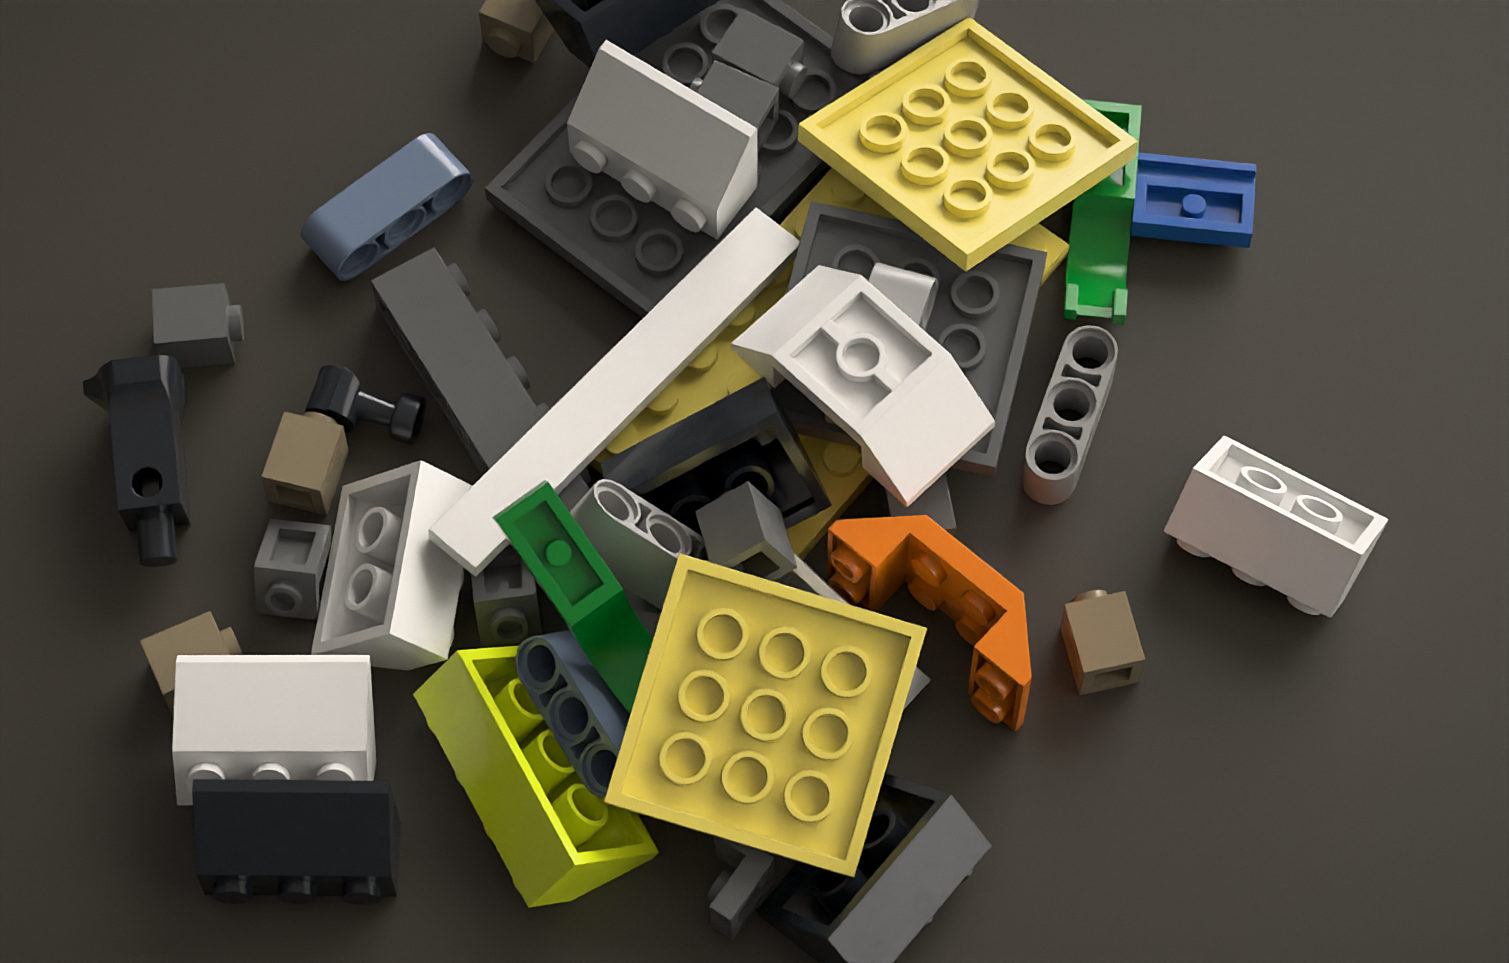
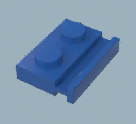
(1194, 200)

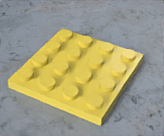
(967, 142)
(765, 715)

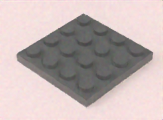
(975, 315)

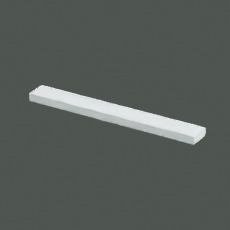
(619, 385)

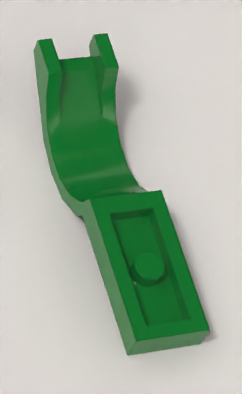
(1102, 232)
(579, 588)

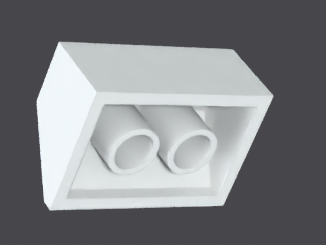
(663, 141)
(1274, 527)
(385, 580)
(272, 719)

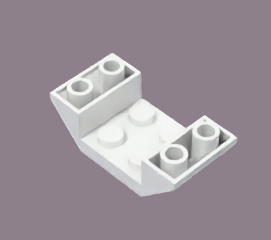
(870, 376)

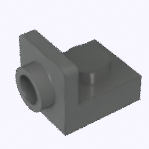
(291, 568)
(506, 601)
(738, 891)

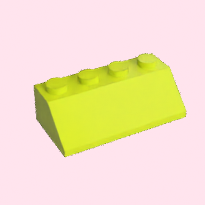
(523, 786)

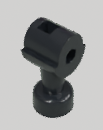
(342, 399)

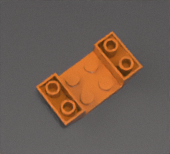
(877, 555)

